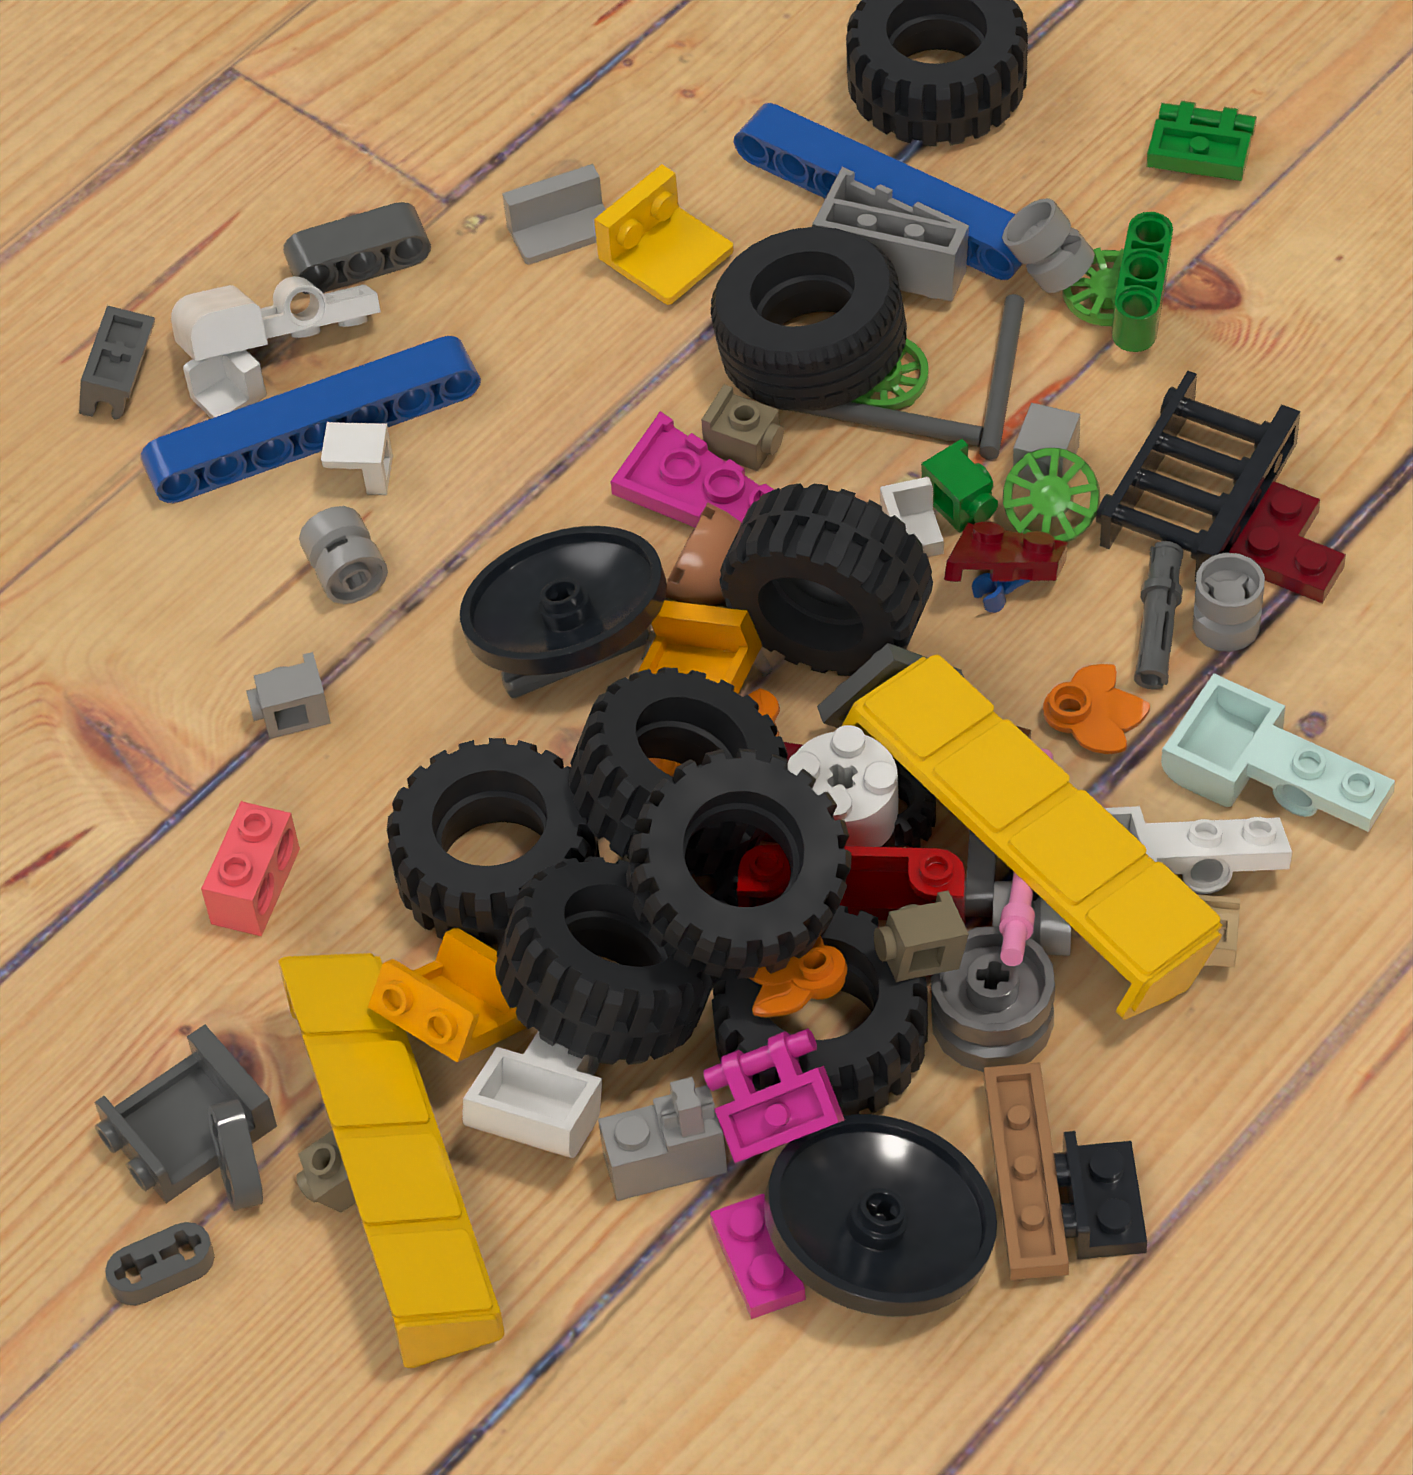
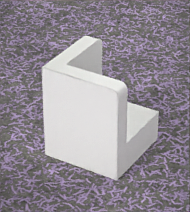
(225, 382)
(360, 447)
(914, 506)

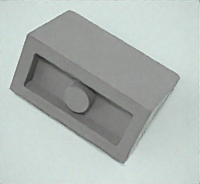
(554, 214)

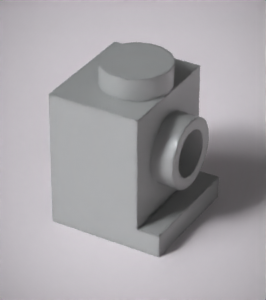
(289, 698)

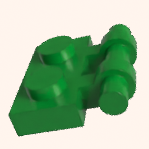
(1201, 140)

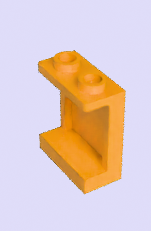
(703, 640)
(448, 1002)

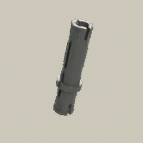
(1160, 596)

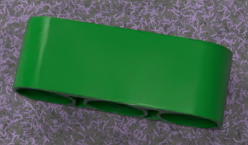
(1142, 281)

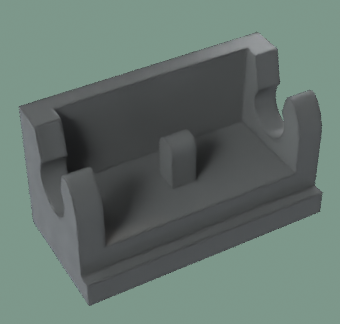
(114, 360)

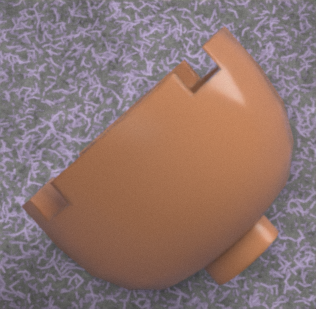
(701, 559)

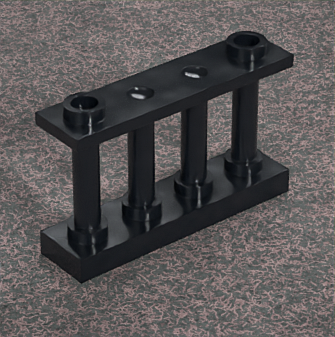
(1229, 512)

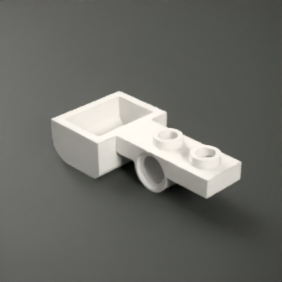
(229, 321)
(1210, 849)
(536, 1097)

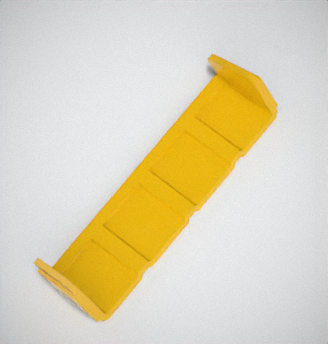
(1044, 829)
(393, 1159)

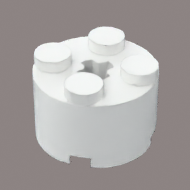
(859, 779)

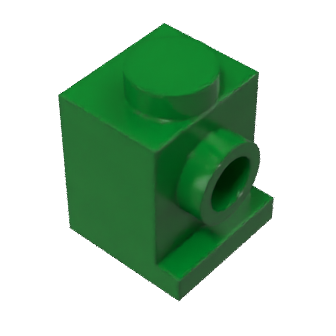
(959, 486)

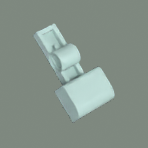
(1241, 736)

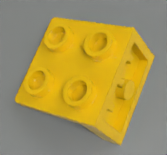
(657, 240)

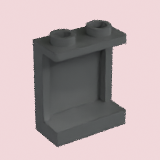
(167, 1121)

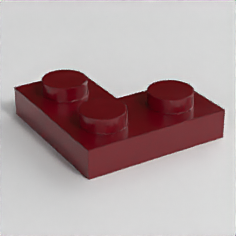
(1278, 544)

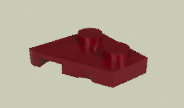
(1006, 553)

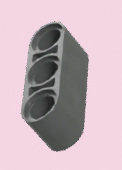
(358, 247)

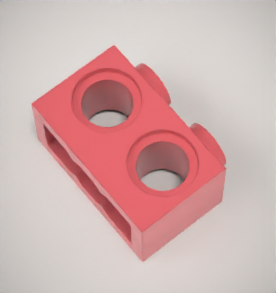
(250, 868)

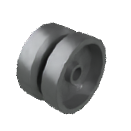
(994, 1010)

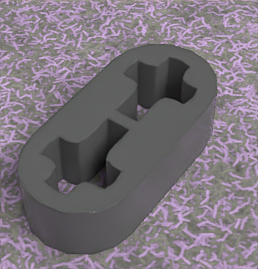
(980, 879)
(235, 1154)
(160, 1263)

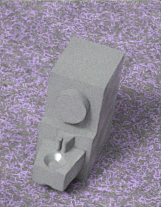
(664, 1142)

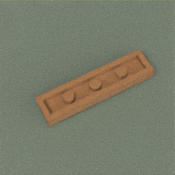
(1025, 1171)

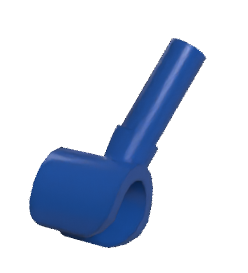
(996, 601)

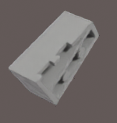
(919, 241)

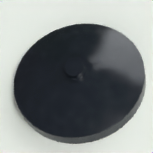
(563, 600)
(880, 1216)

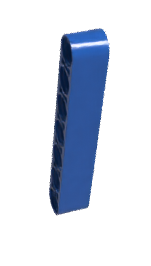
(815, 154)
(296, 421)

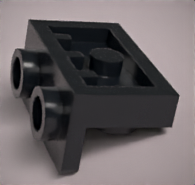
(1102, 1196)

